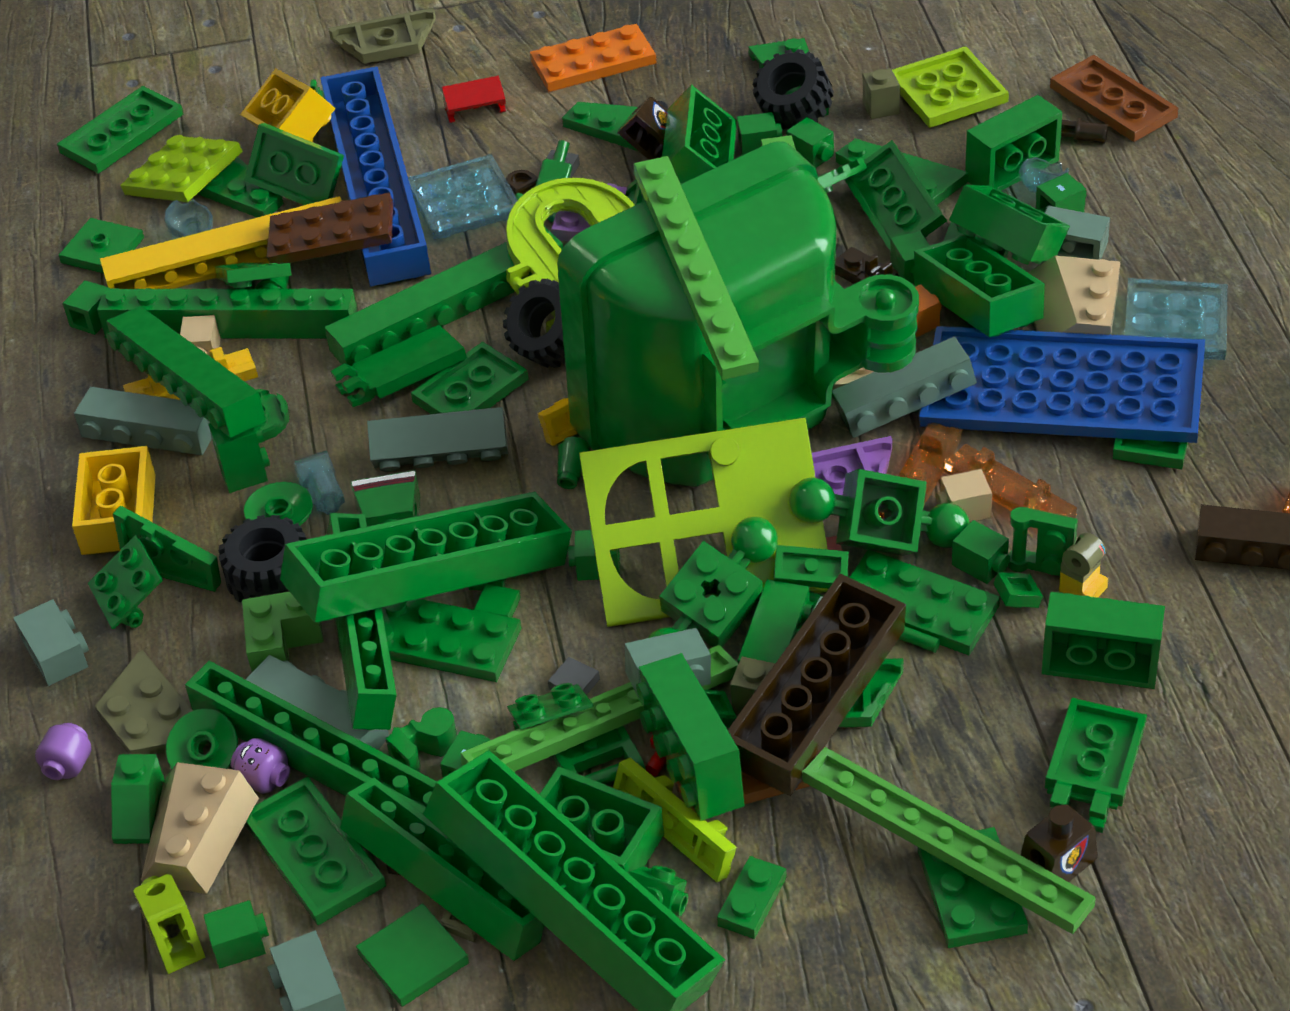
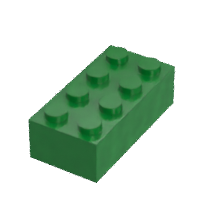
(698, 135)
(979, 285)
(690, 737)

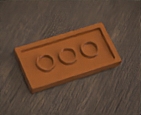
(1114, 98)

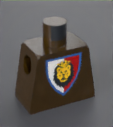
(646, 128)
(1061, 843)

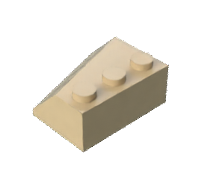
(1078, 294)
(197, 824)

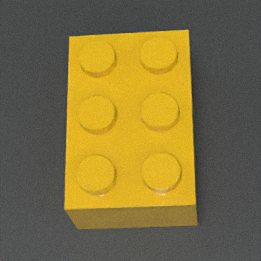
(288, 106)
(104, 484)

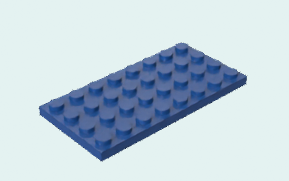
(1076, 385)

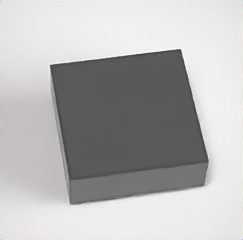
(576, 673)

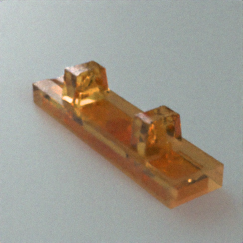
(929, 454)
(1008, 486)

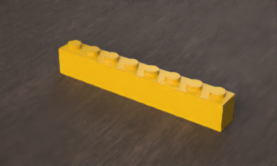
(193, 256)

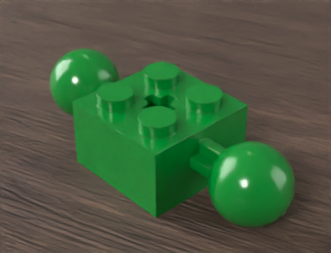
(859, 521)
(713, 572)

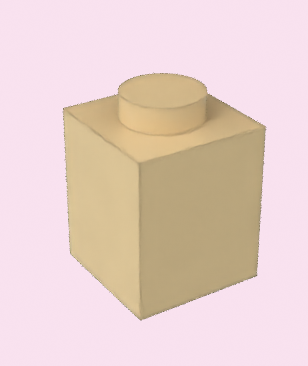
(201, 332)
(969, 492)

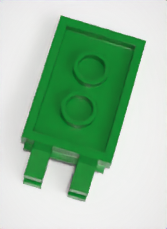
(399, 365)
(1095, 757)

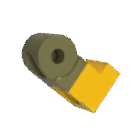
(1081, 567)

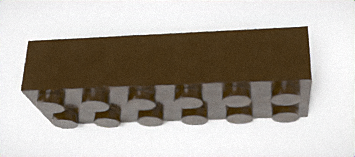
(816, 682)

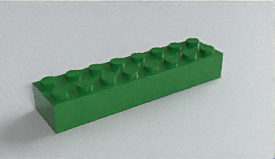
(424, 555)
(572, 886)

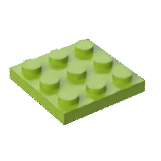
(949, 87)
(181, 168)

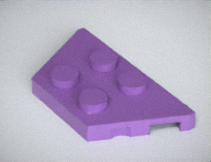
(868, 455)

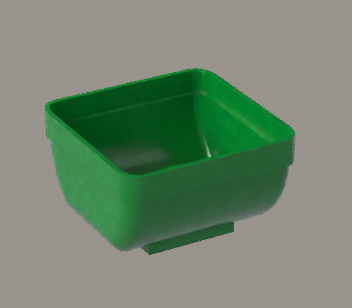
(637, 349)

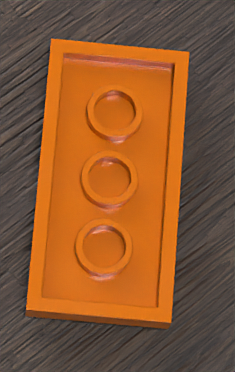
(592, 57)

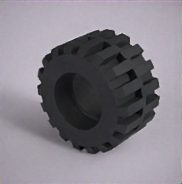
(788, 72)
(525, 323)
(254, 555)

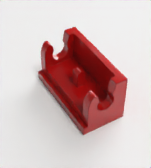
(473, 95)

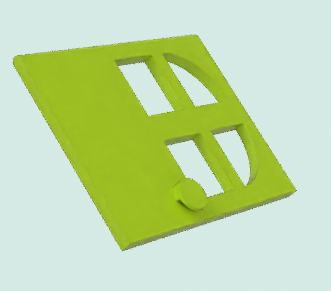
(751, 476)

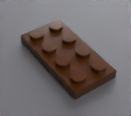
(330, 229)

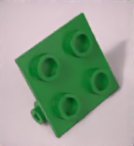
(125, 584)
(560, 702)

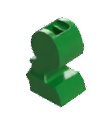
(431, 736)

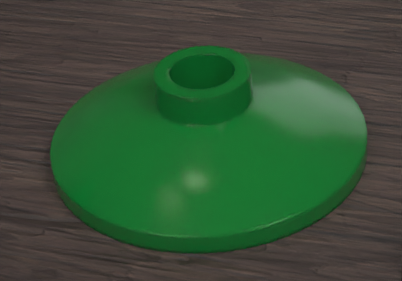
(280, 499)
(196, 730)

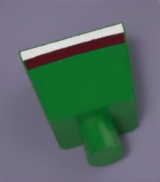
(387, 497)

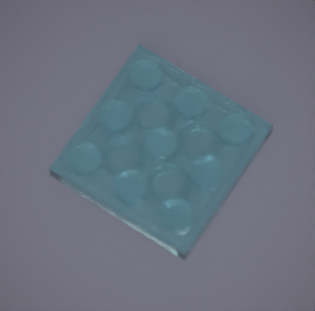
(463, 196)
(1179, 311)

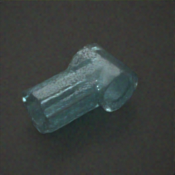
(319, 478)

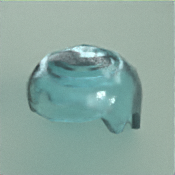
(1038, 171)
(187, 219)

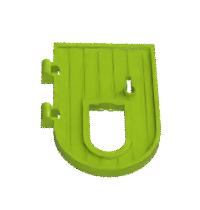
(527, 238)

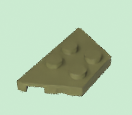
(385, 36)
(142, 707)

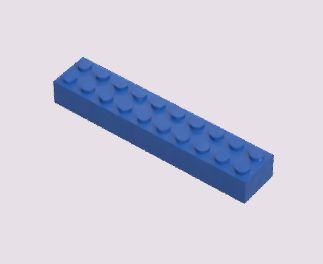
(375, 167)

